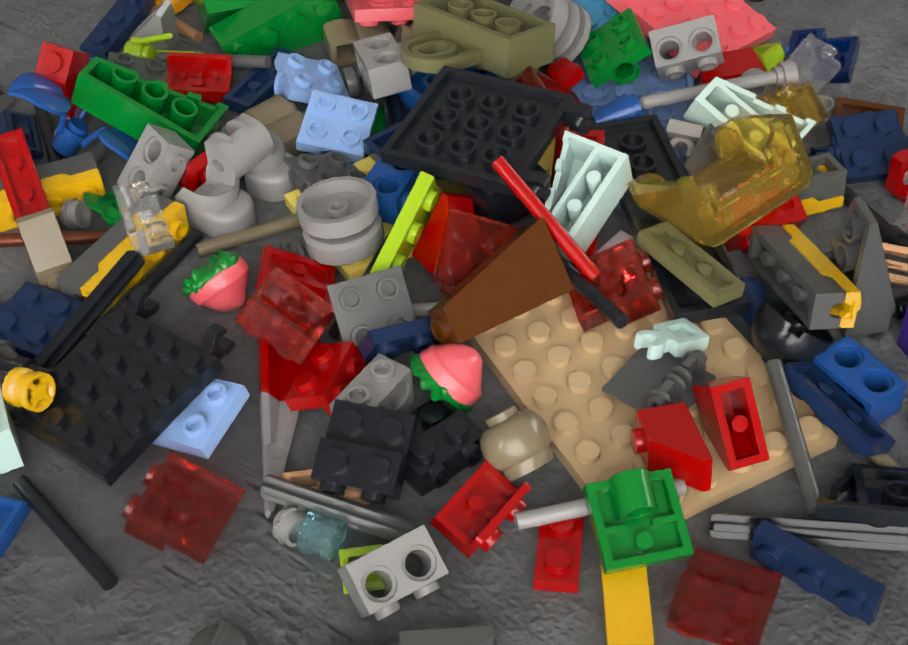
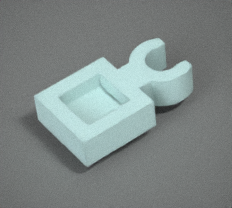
(673, 337)

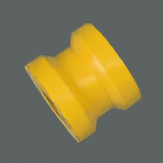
(28, 389)

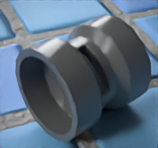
(353, 81)

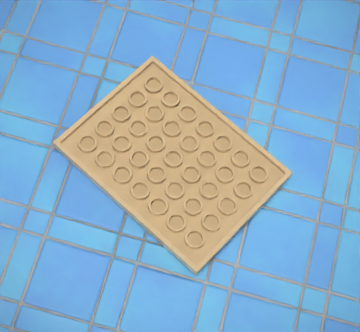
(561, 372)

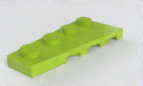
(408, 224)

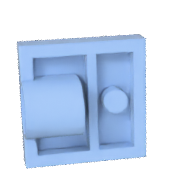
(300, 75)
(336, 125)
(205, 419)

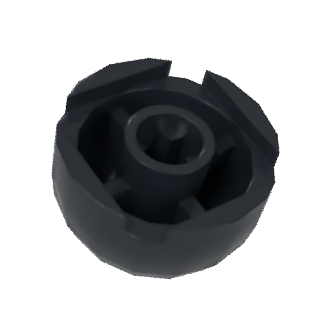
(783, 336)

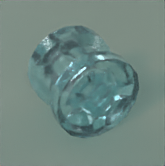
(321, 536)

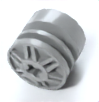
(571, 24)

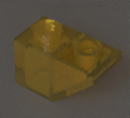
(798, 100)

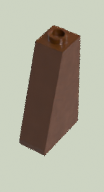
(505, 285)

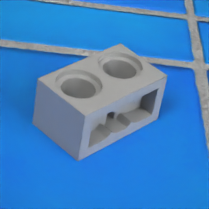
(685, 38)
(381, 65)
(157, 159)
(381, 385)
(389, 565)

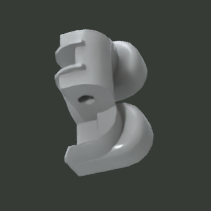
(246, 150)

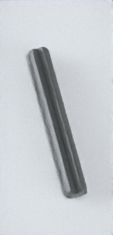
(332, 506)

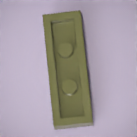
(690, 264)

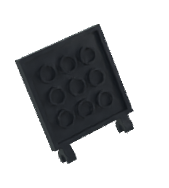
(473, 120)
(123, 388)

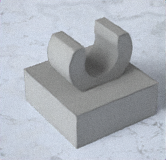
(684, 134)

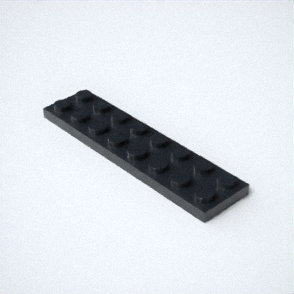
(652, 152)

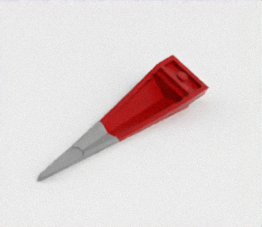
(277, 373)

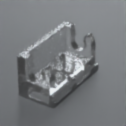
(814, 63)
(143, 219)

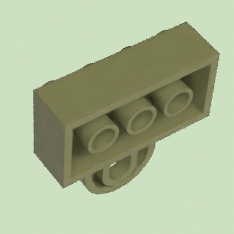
(478, 36)

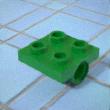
(615, 50)
(637, 520)

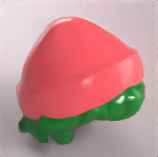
(220, 284)
(450, 373)

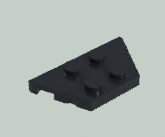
(868, 496)

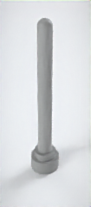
(781, 75)

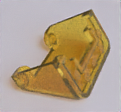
(756, 172)

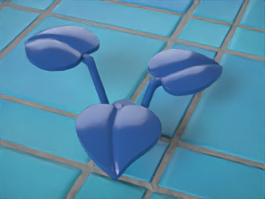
(71, 133)

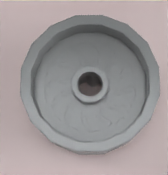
(340, 220)

